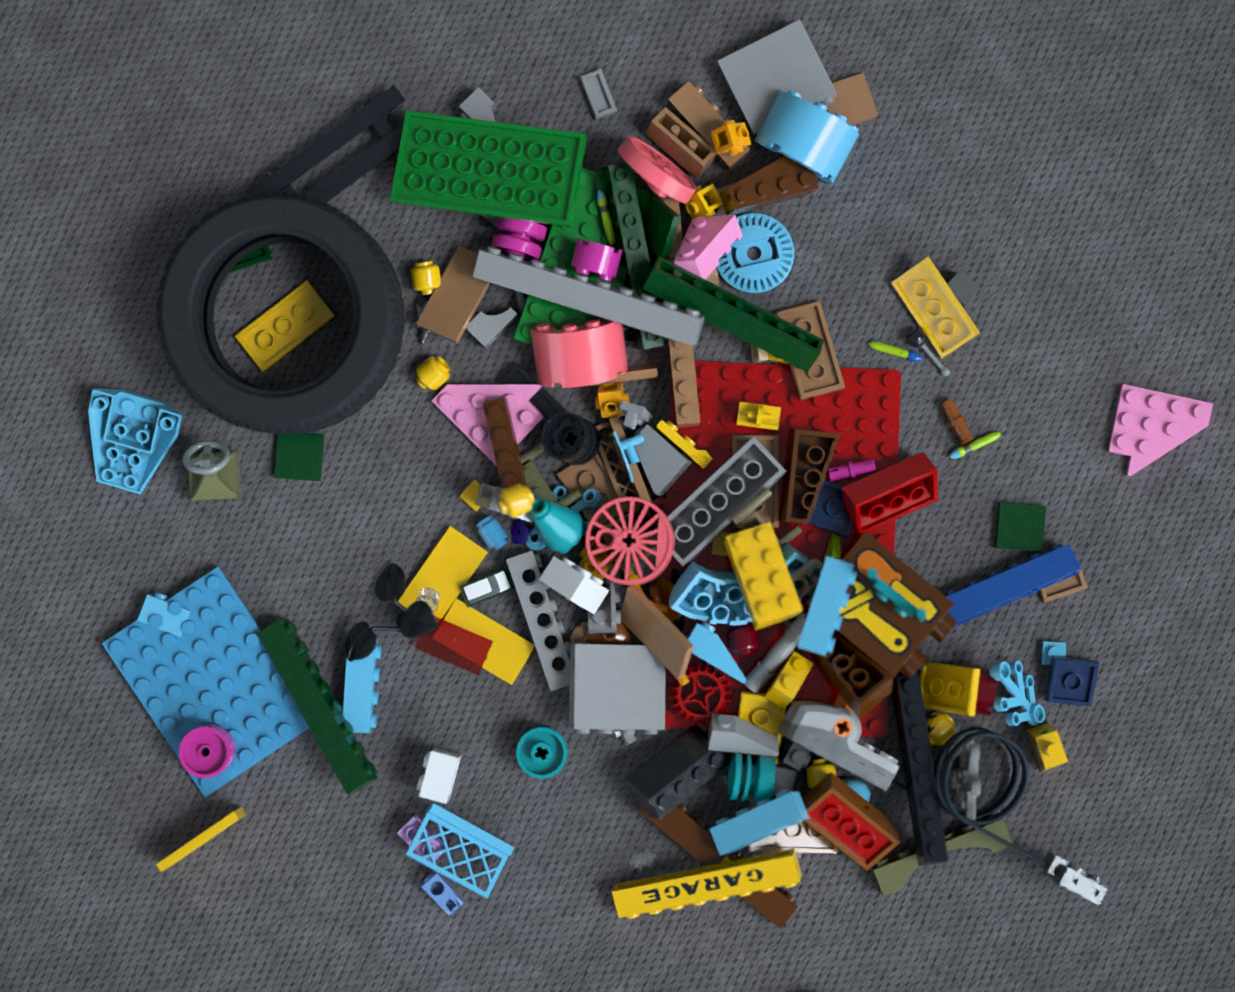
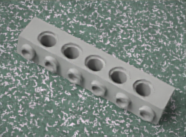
(517, 566)

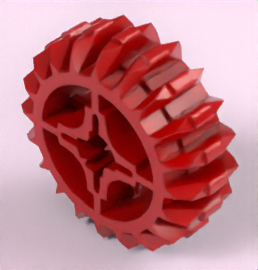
(707, 711)

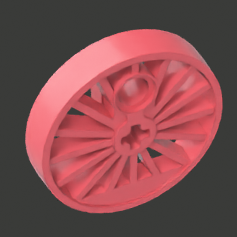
(657, 170)
(665, 541)

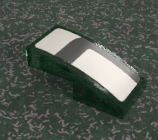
(486, 587)

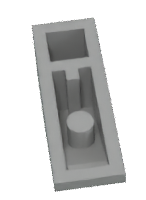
(736, 735)

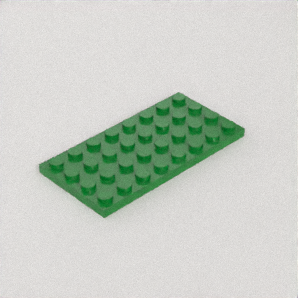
(488, 168)
(559, 252)

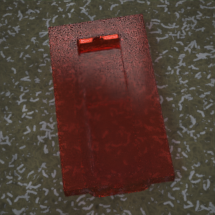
(456, 646)

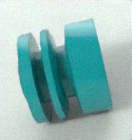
(750, 777)

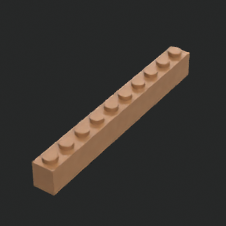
(682, 356)

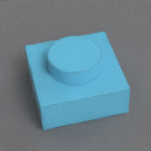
(1052, 648)

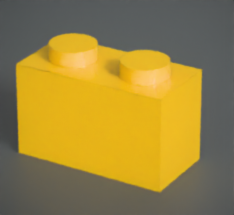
(789, 680)

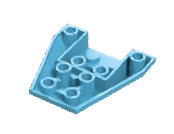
(130, 436)

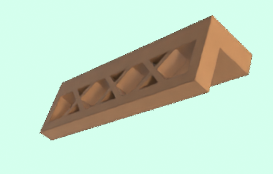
(638, 485)

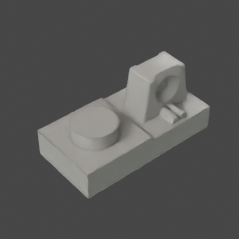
(635, 415)

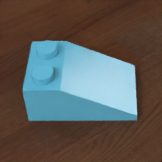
(712, 650)

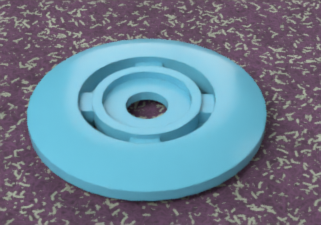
(765, 272)

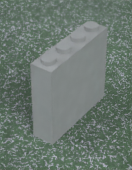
(772, 65)
(616, 689)

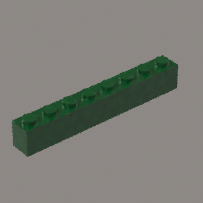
(734, 314)
(318, 706)

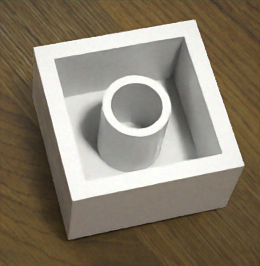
(574, 583)
(439, 775)

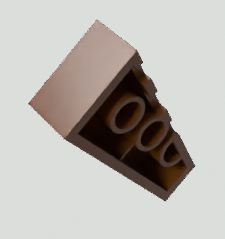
(770, 185)
(806, 469)
(855, 675)

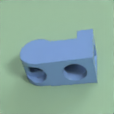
(442, 892)

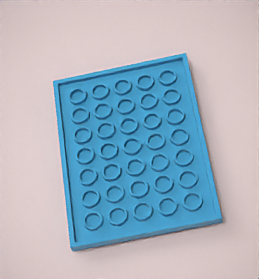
(209, 676)

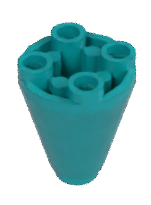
(557, 525)

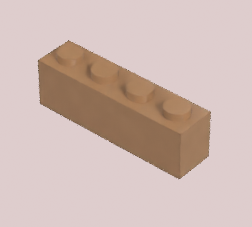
(702, 118)

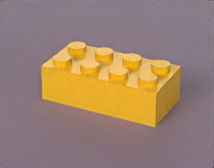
(762, 576)

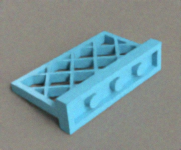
(468, 832)

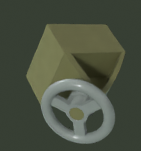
(212, 474)

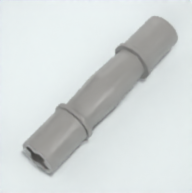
(777, 655)

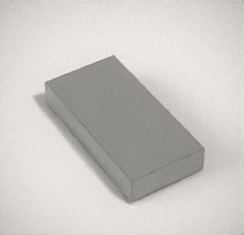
(598, 94)

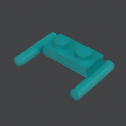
(886, 593)

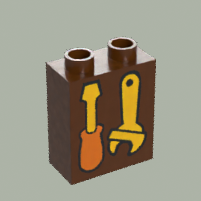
(875, 624)

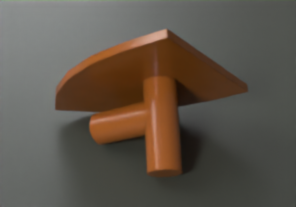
(660, 596)

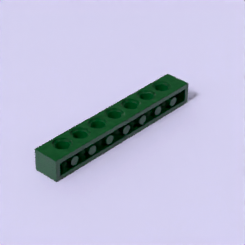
(629, 238)

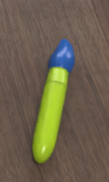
(896, 351)

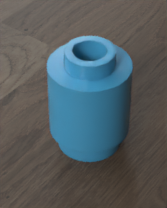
(492, 533)

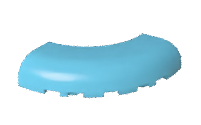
(717, 595)

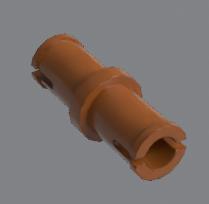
(956, 421)

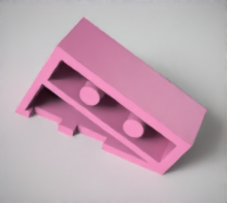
(706, 242)

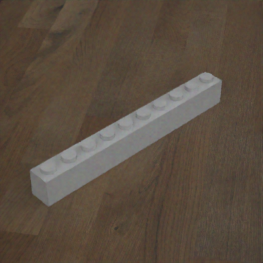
(588, 296)

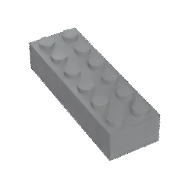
(713, 504)

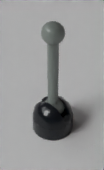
(918, 339)

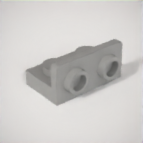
(606, 615)

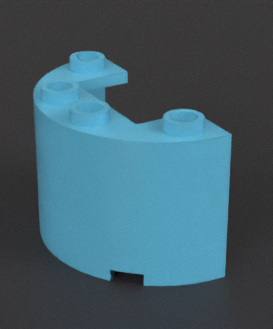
(808, 135)

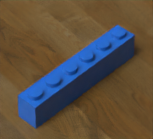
(1013, 584)

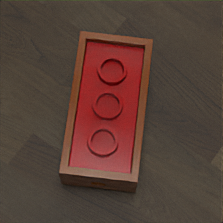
(850, 821)

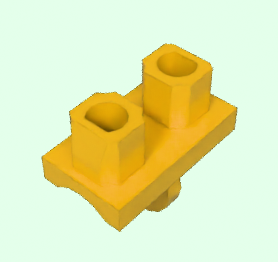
(758, 416)

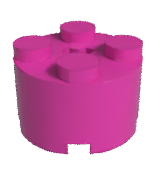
(596, 258)

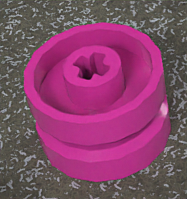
(519, 238)
(195, 742)

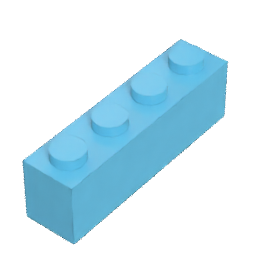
(826, 606)
(361, 693)
(759, 822)

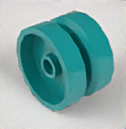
(535, 764)

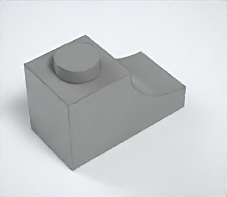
(488, 327)

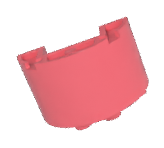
(579, 353)

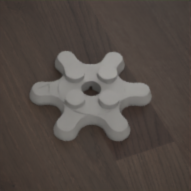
(968, 777)

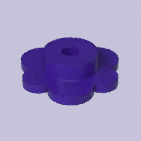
(519, 531)

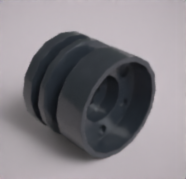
(562, 431)

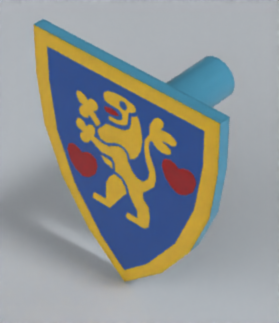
(628, 446)

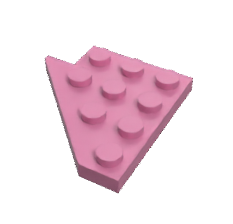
(465, 409)
(1153, 424)

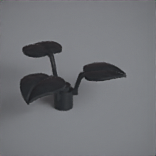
(412, 622)

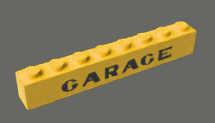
(707, 883)

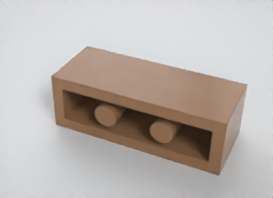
(681, 142)

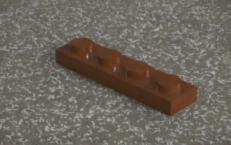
(504, 442)

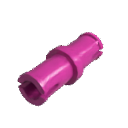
(851, 470)

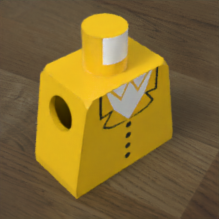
(1047, 746)

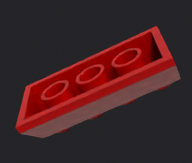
(891, 493)

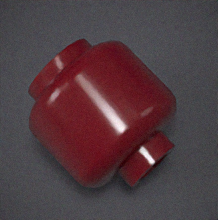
(743, 640)

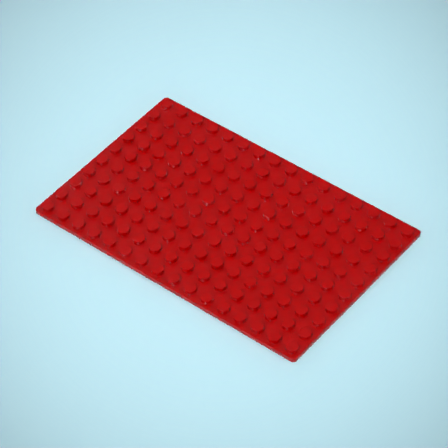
(869, 428)

